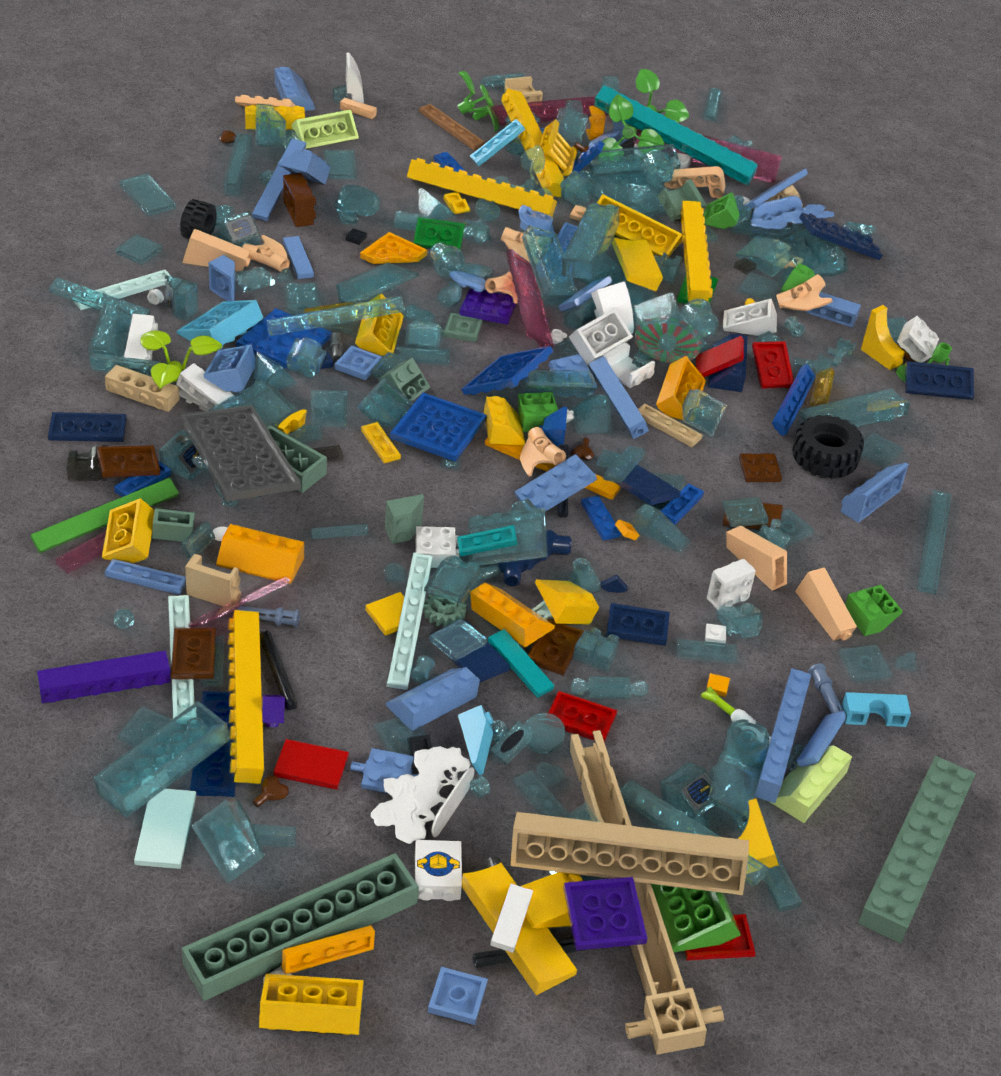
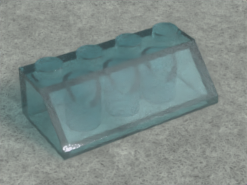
(111, 332)

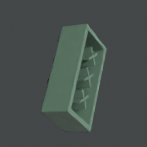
(305, 461)

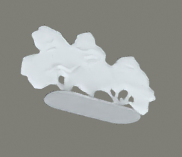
(417, 794)

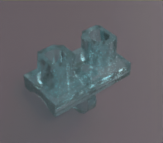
(744, 211)
(478, 229)

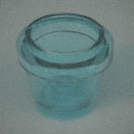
(446, 259)

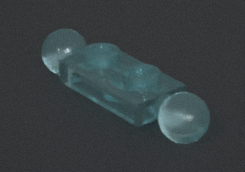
(609, 687)

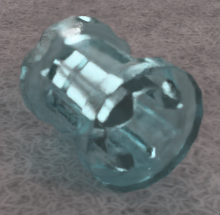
(795, 327)
(422, 669)

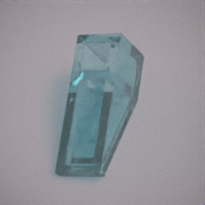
(658, 527)

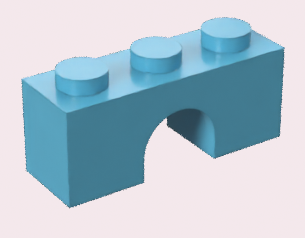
(890, 706)

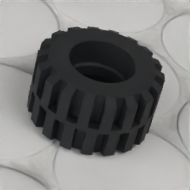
(198, 216)

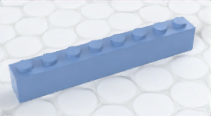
(782, 736)

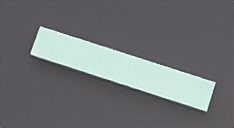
(132, 286)

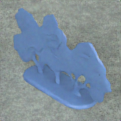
(779, 212)

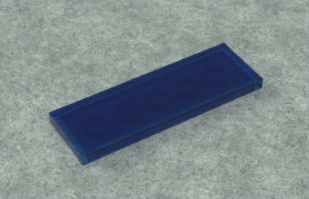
(213, 774)

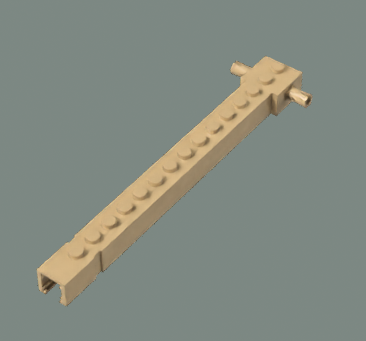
(669, 1008)

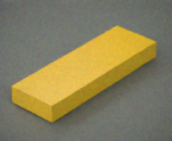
(380, 442)

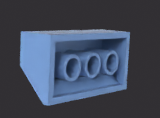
(293, 87)
(308, 164)
(231, 368)
(874, 492)
(435, 697)

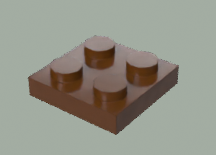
(760, 467)

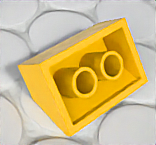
(502, 422)
(129, 532)

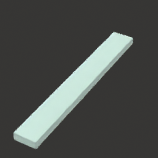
(409, 622)
(181, 688)

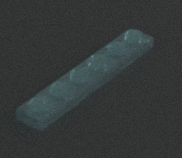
(91, 297)

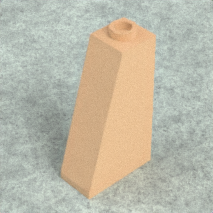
(205, 248)
(764, 556)
(826, 604)

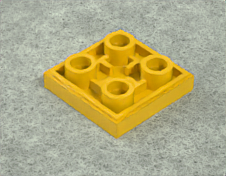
(386, 612)

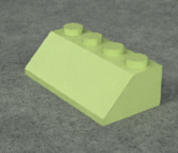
(326, 129)
(809, 785)

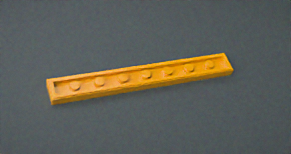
(600, 486)

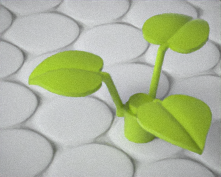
(163, 373)

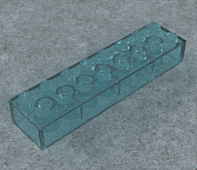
(590, 241)

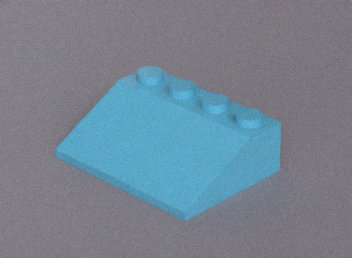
(224, 321)

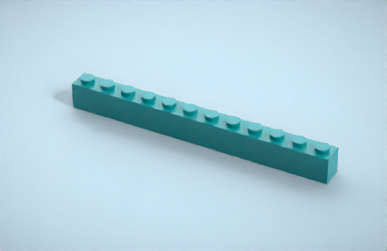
(683, 138)

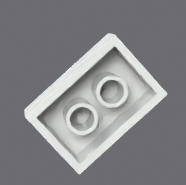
(600, 336)

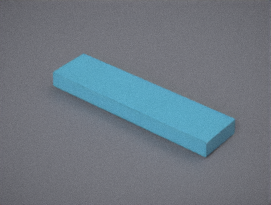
(497, 142)

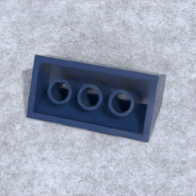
(732, 377)

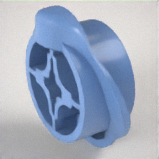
(534, 219)

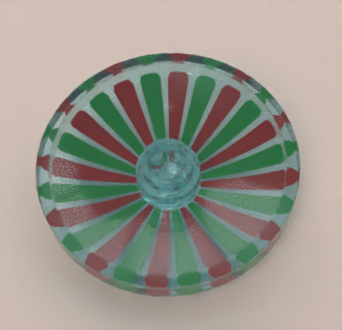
(667, 339)

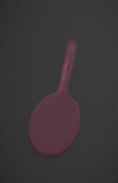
(230, 607)

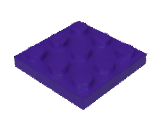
(488, 306)
(605, 913)

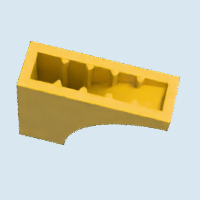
(879, 342)
(757, 834)

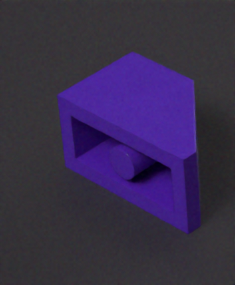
(272, 709)

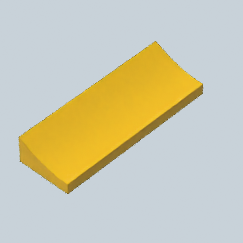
(638, 226)
(638, 262)
(536, 950)

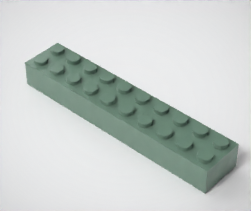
(916, 850)
(334, 908)

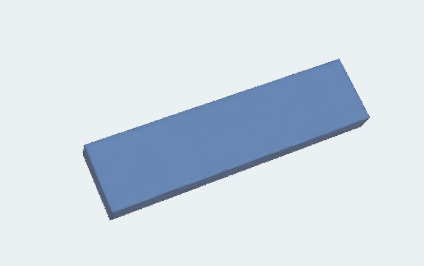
(298, 257)
(146, 576)
(821, 739)

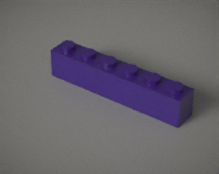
(103, 676)

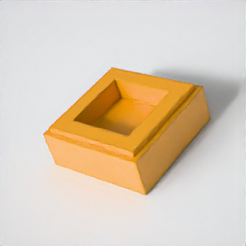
(627, 529)
(718, 684)

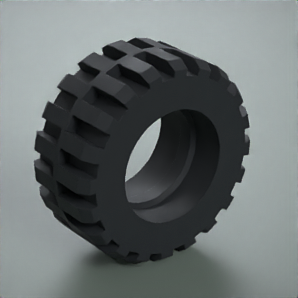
(828, 446)

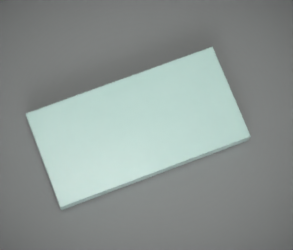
(165, 829)

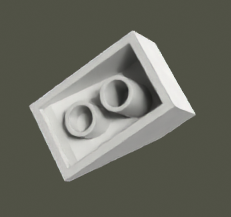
(751, 318)

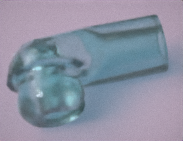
(794, 754)

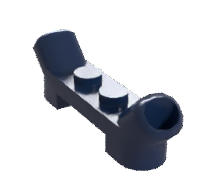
(512, 570)

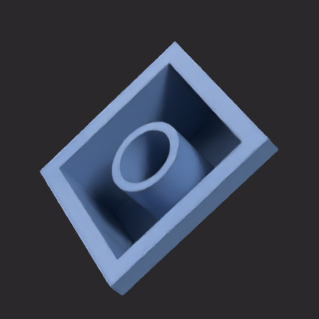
(222, 277)

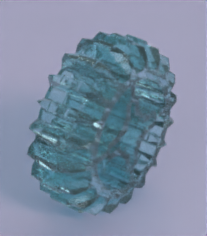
(358, 200)

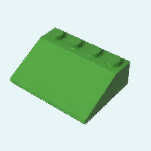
(695, 917)

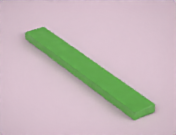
(98, 517)

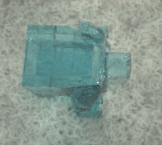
(773, 534)

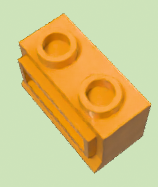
(597, 123)

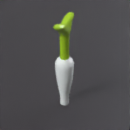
(736, 714)

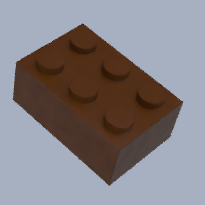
(299, 200)

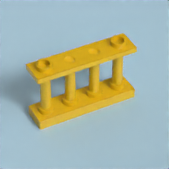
(557, 147)

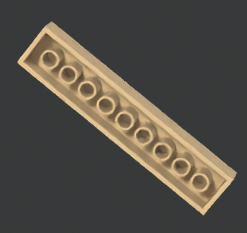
(629, 851)

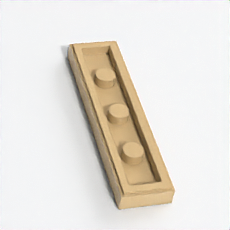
(669, 425)

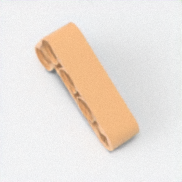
(708, 179)

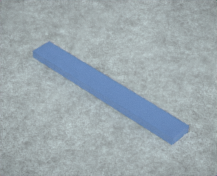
(275, 186)

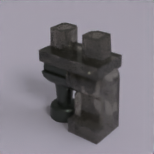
(84, 466)

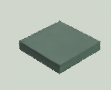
(463, 327)

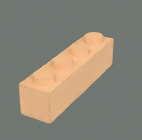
(358, 108)

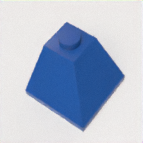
(555, 426)

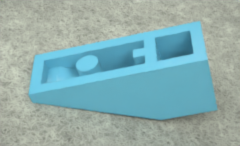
(478, 735)

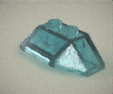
(269, 127)

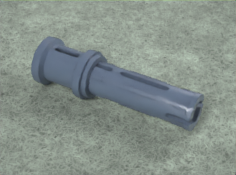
(279, 615)
(824, 685)

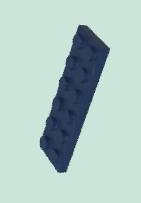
(841, 236)

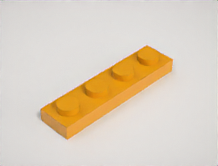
(328, 949)

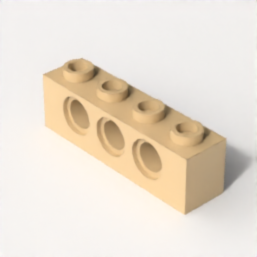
(141, 388)

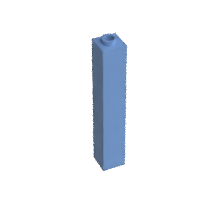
(619, 397)

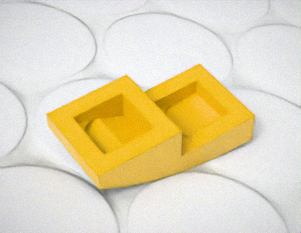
(456, 203)
(293, 422)

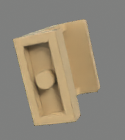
(524, 85)
(211, 584)

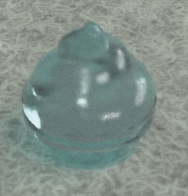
(123, 618)

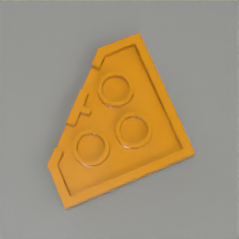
(393, 250)

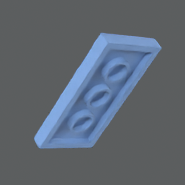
(557, 483)

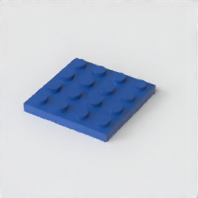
(278, 346)
(507, 371)
(438, 426)

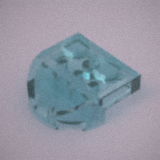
(741, 619)

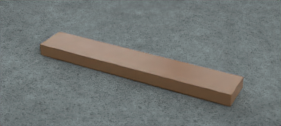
(452, 126)

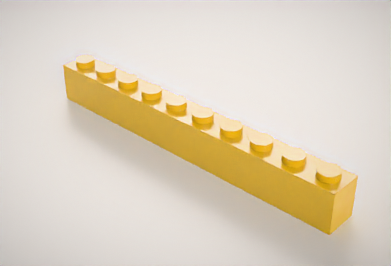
(518, 108)
(480, 188)
(695, 251)
(246, 698)

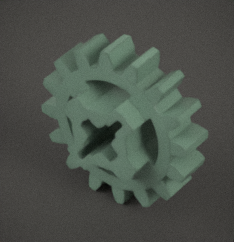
(443, 610)

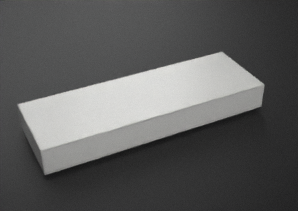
(511, 918)

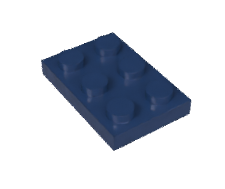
(638, 624)

